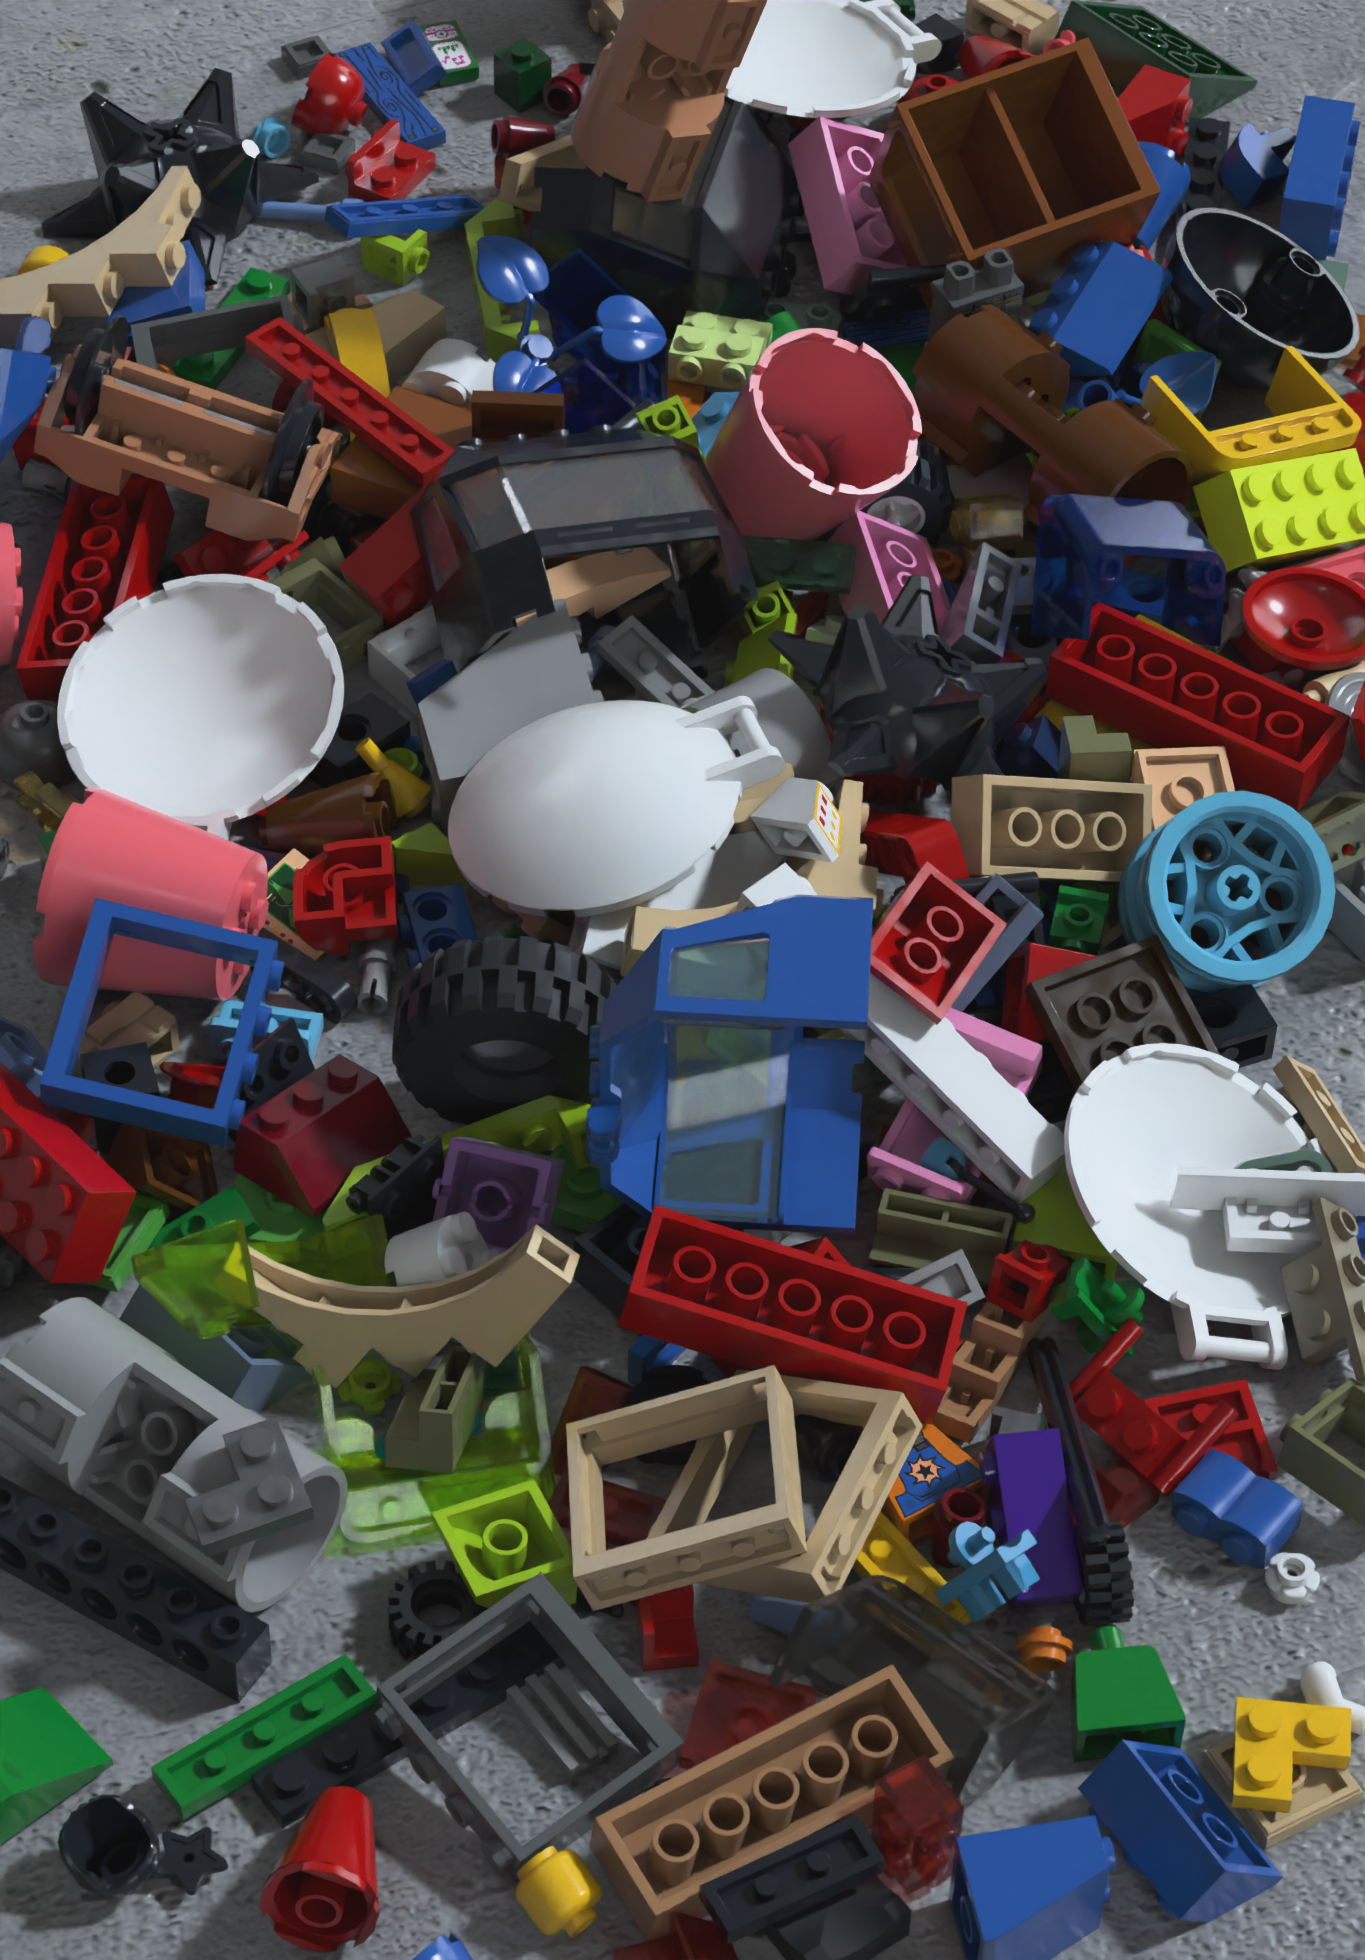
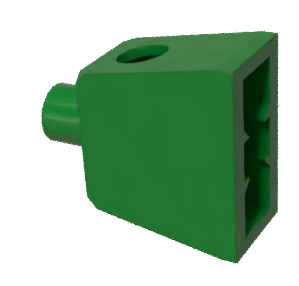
(1121, 1697)

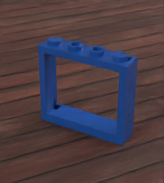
(140, 1109)

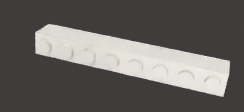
(945, 1076)

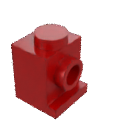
(1032, 1265)

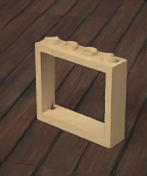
(850, 1508)
(696, 1551)

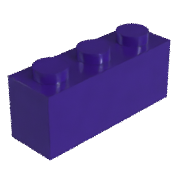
(1033, 1495)

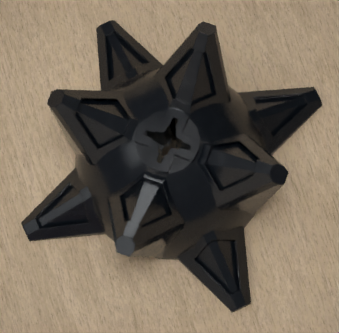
(206, 139)
(906, 697)

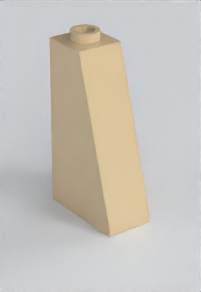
(407, 329)

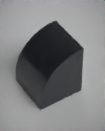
(951, 41)

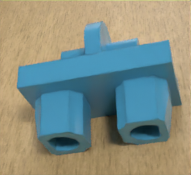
(973, 1549)

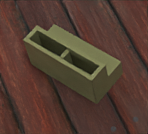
(1092, 755)
(922, 1229)
(437, 1414)

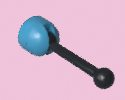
(948, 1160)

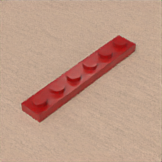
(350, 400)

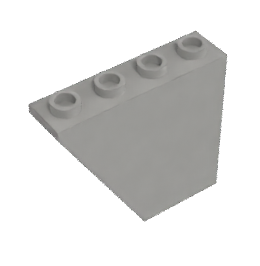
(503, 690)

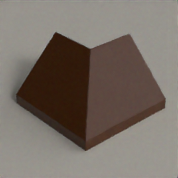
(164, 1166)

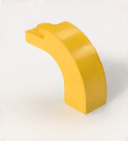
(358, 347)

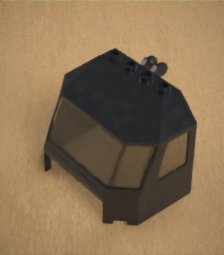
(697, 253)

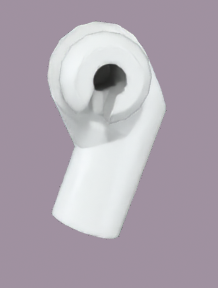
(1321, 1688)

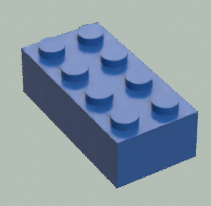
(1319, 175)

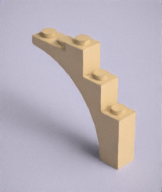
(89, 283)
(844, 877)
(410, 1324)

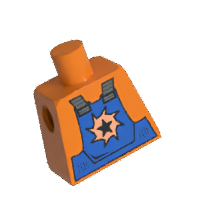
(927, 1474)

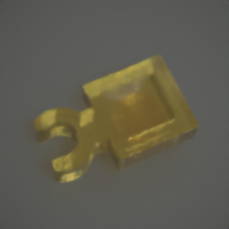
(43, 800)

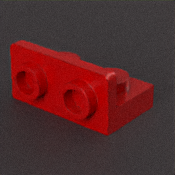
(387, 166)

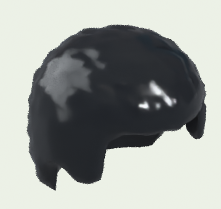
(109, 1846)

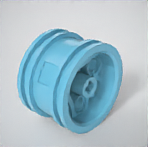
(1230, 890)

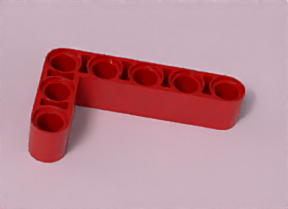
(904, 842)

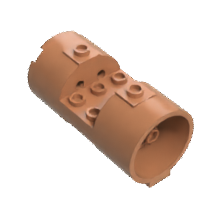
(661, 91)

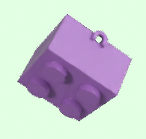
(500, 1189)

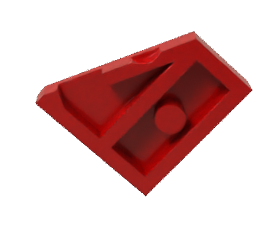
(1244, 1436)

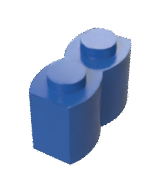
(1236, 1509)

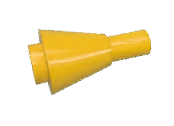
(408, 789)

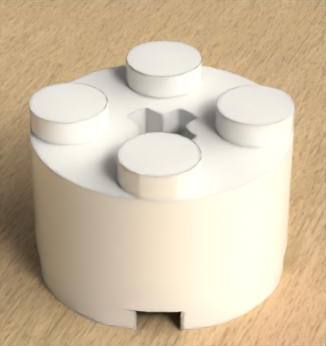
(451, 372)
(437, 1251)

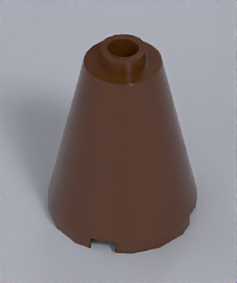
(332, 814)

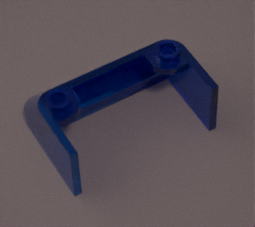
(595, 387)
(1084, 552)

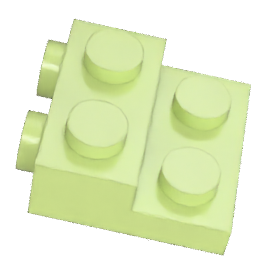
(717, 350)

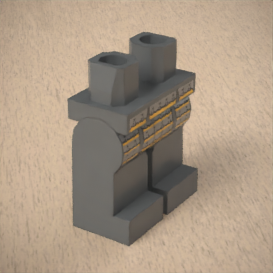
(968, 288)

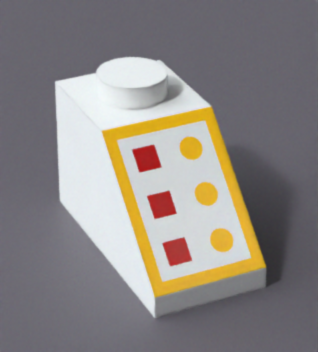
(801, 820)

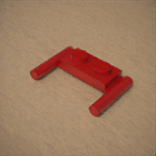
(1132, 1425)

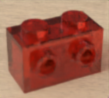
(916, 1825)

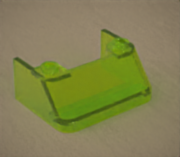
(210, 1277)
(399, 1503)

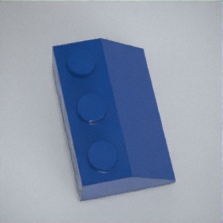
(1100, 306)
(1177, 1831)

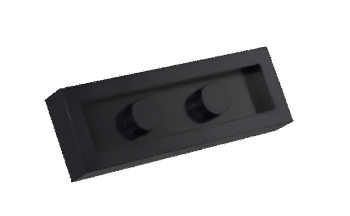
(791, 1879)

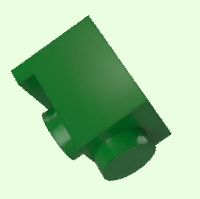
(1079, 920)

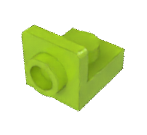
(395, 258)

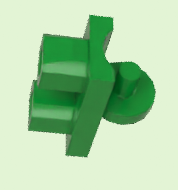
(1098, 1303)

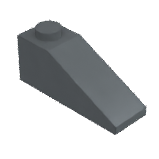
(983, 607)

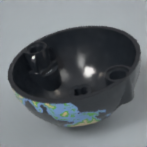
(1220, 299)

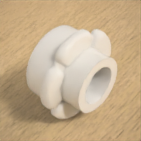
(1290, 1588)

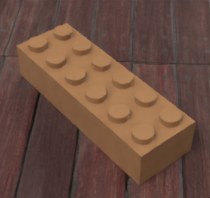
(761, 1797)

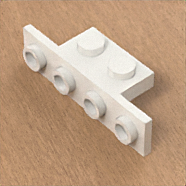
(1267, 1207)

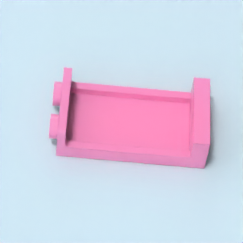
(899, 1156)

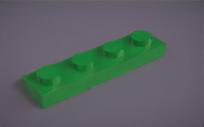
(213, 367)
(262, 1736)

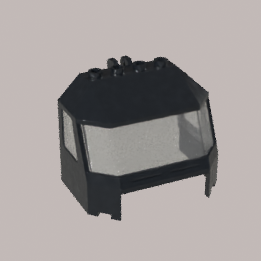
(567, 494)

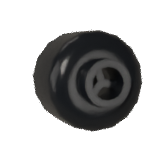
(824, 1446)

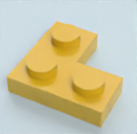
(1275, 1736)

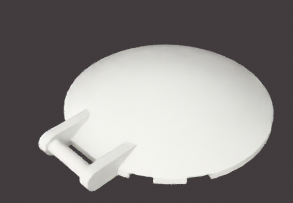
(830, 58)
(202, 699)
(604, 803)
(1122, 1152)

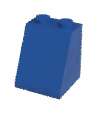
(1030, 1889)

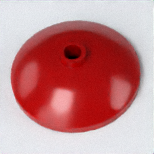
(1307, 618)

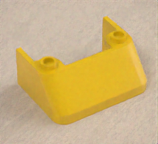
(1306, 423)

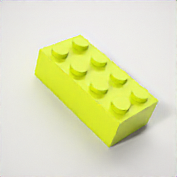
(1285, 509)

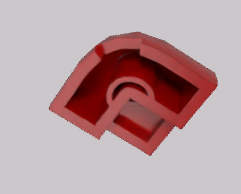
(347, 895)

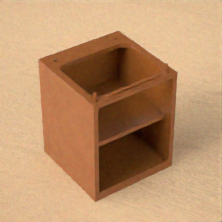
(1014, 164)

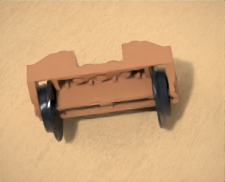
(187, 438)

